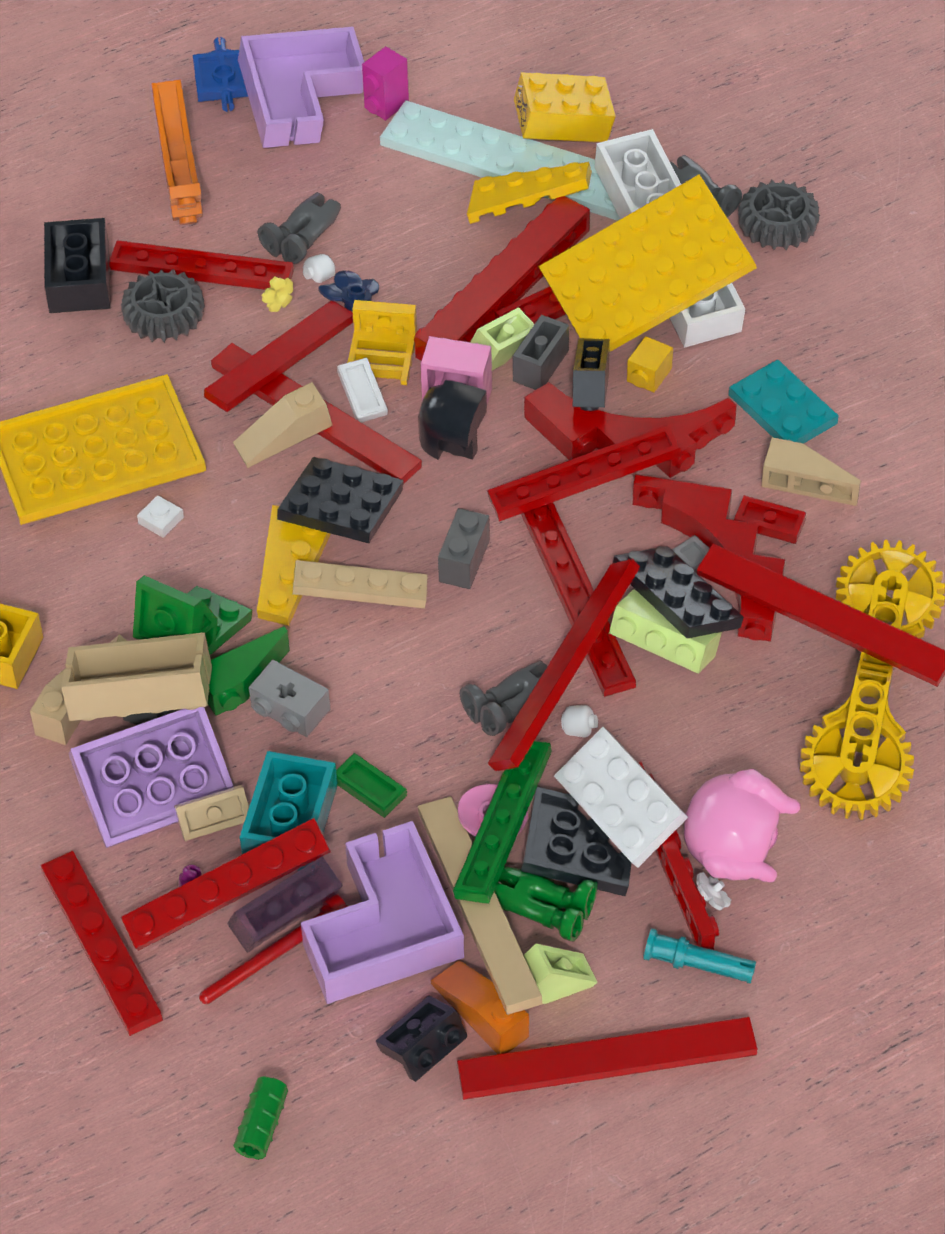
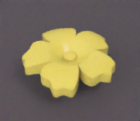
(278, 294)

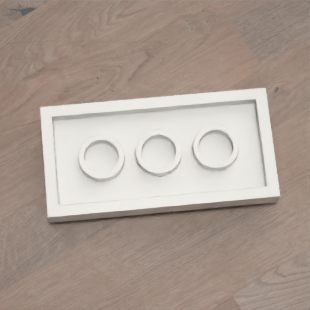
(620, 797)

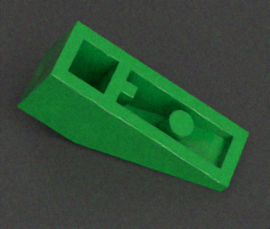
(240, 667)

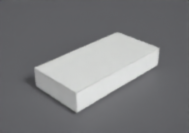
(362, 390)

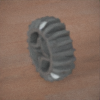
(778, 214)
(162, 305)

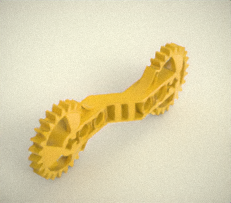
(890, 763)

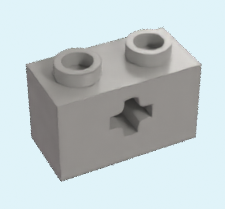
(289, 698)

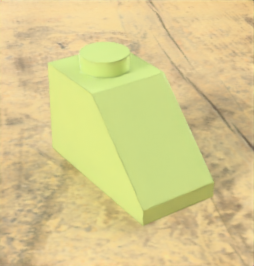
(504, 335)
(558, 971)

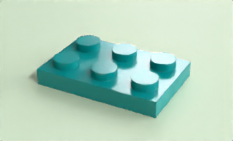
(783, 404)

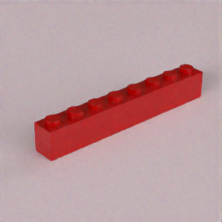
(508, 274)

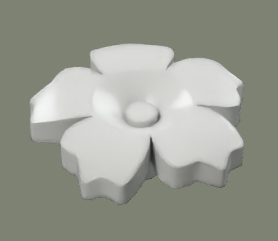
(711, 890)

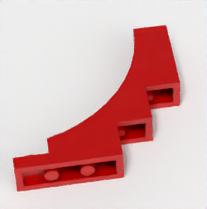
(705, 513)

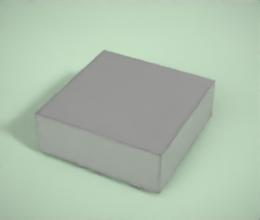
(692, 551)

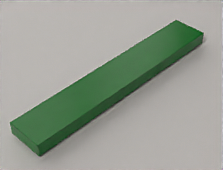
(501, 826)

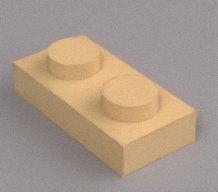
(212, 812)

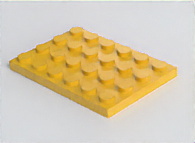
(648, 265)
(96, 449)

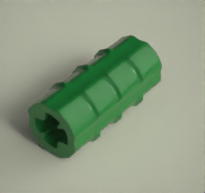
(260, 1118)

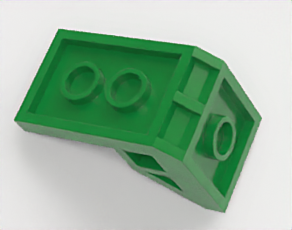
(170, 612)

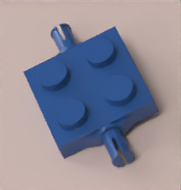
(219, 75)

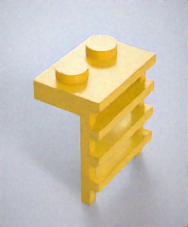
(388, 329)

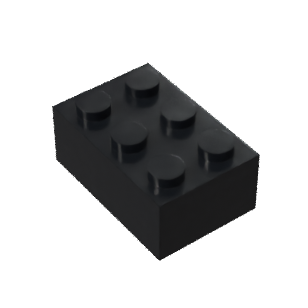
(76, 265)

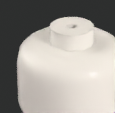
(319, 268)
(578, 720)

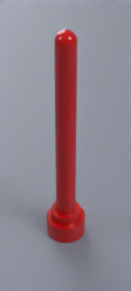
(266, 956)

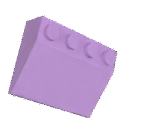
(146, 771)

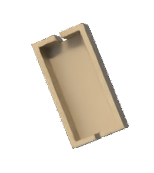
(137, 677)

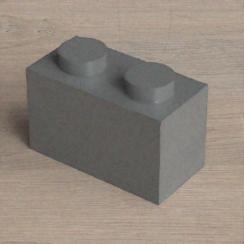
(540, 352)
(464, 548)

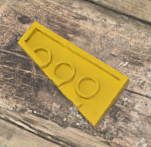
(526, 188)
(284, 546)

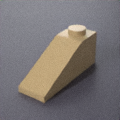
(284, 425)
(805, 472)
(50, 713)

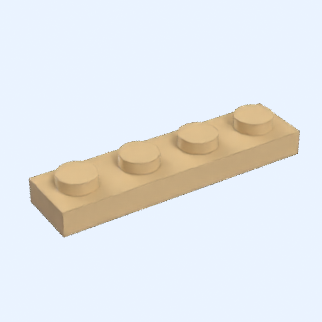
(360, 584)

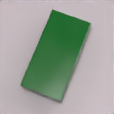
(370, 785)

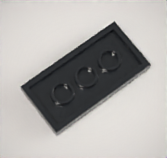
(681, 593)

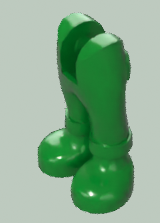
(520, 890)

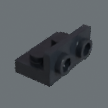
(423, 1037)

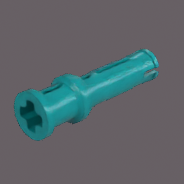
(682, 953)

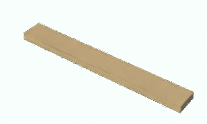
(485, 921)

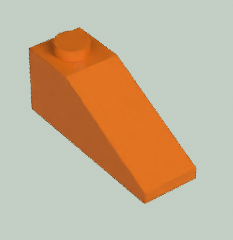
(481, 1007)

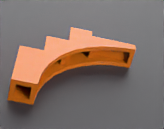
(177, 152)

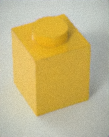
(649, 364)

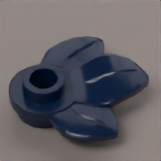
(349, 287)

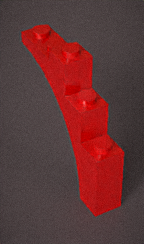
(582, 431)

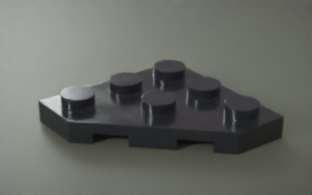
(570, 847)

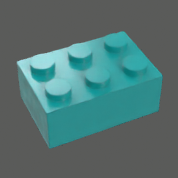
(286, 796)

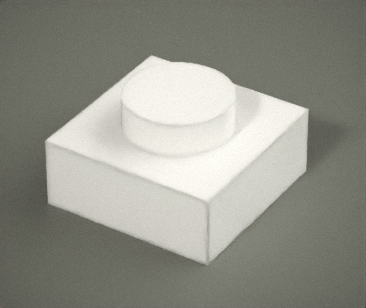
(160, 516)

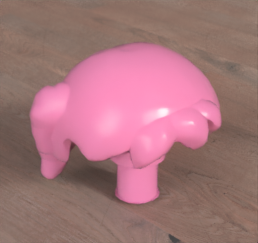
(735, 825)

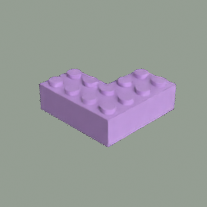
(289, 73)
(396, 928)

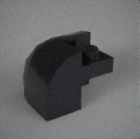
(451, 419)

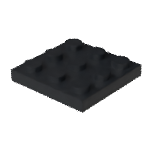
(340, 499)

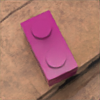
(385, 83)

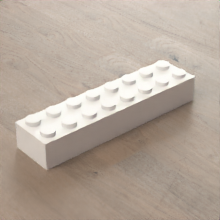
(637, 173)

